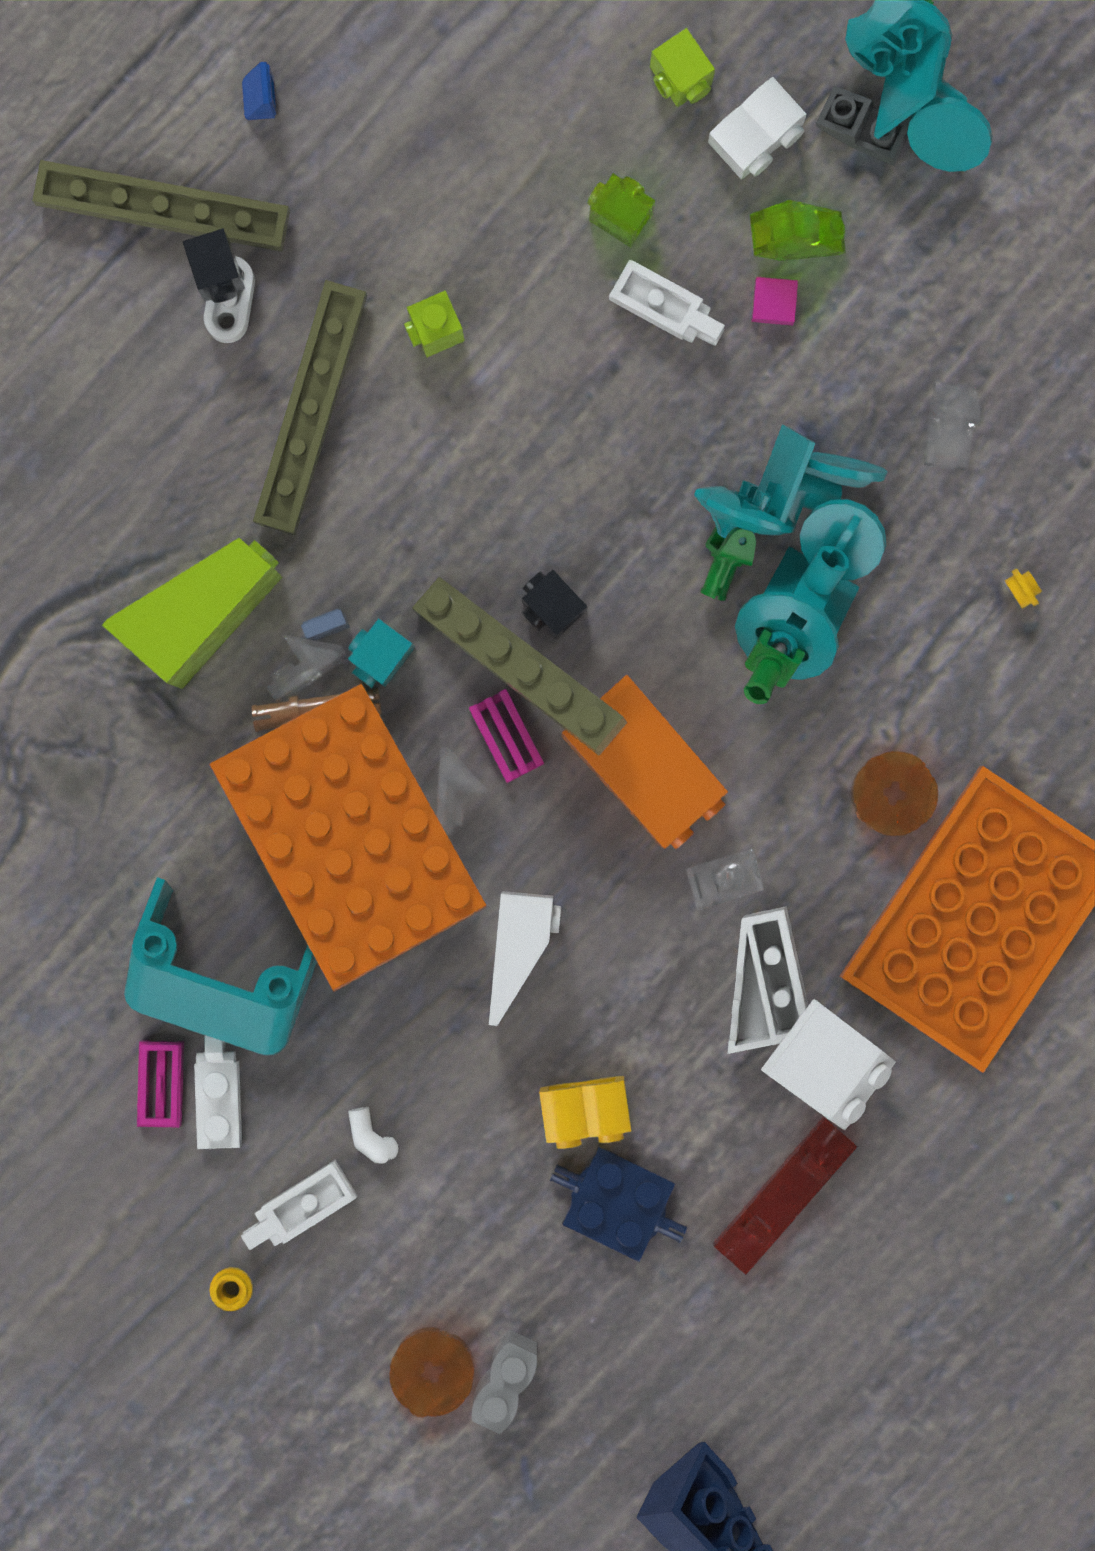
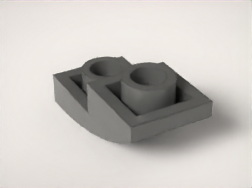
(853, 122)

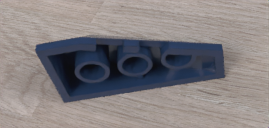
(698, 1508)

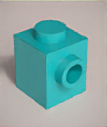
(378, 653)

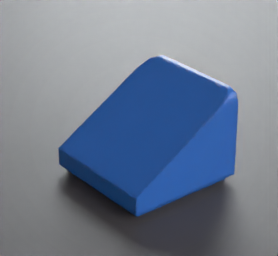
(259, 93)

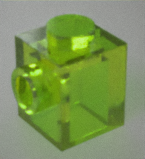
(620, 208)

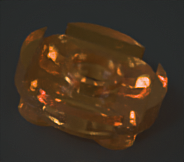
(913, 779)
(424, 1396)

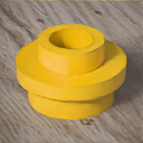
(1023, 588)
(222, 1298)

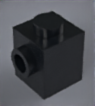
(214, 266)
(551, 603)

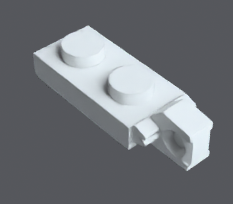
(665, 304)
(217, 1097)
(301, 1206)

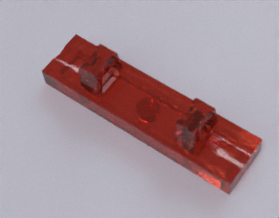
(784, 1195)

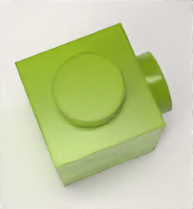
(681, 69)
(434, 324)

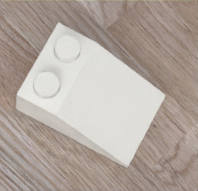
(521, 939)
(829, 1065)

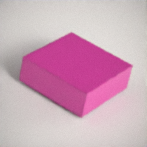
(774, 301)

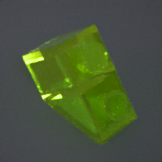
(797, 231)

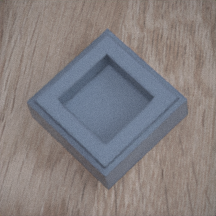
(325, 625)

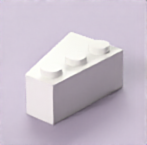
(768, 982)

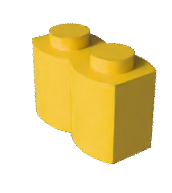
(585, 1111)

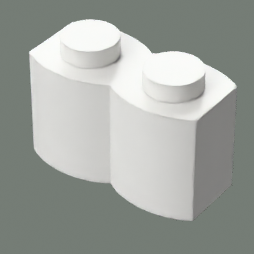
(757, 129)

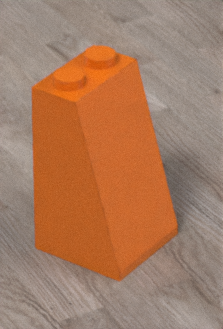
(652, 769)

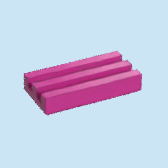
(490, 704)
(161, 1047)

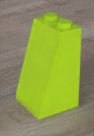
(196, 611)

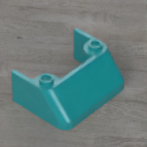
(247, 1019)

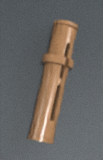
(287, 711)

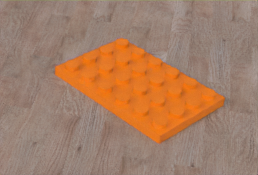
(347, 836)
(979, 919)

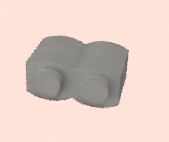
(499, 1388)

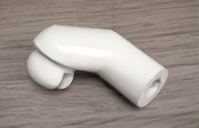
(367, 1141)

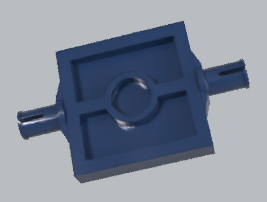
(618, 1203)

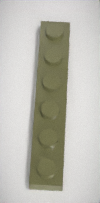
(160, 205)
(310, 407)
(520, 666)

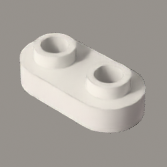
(238, 308)

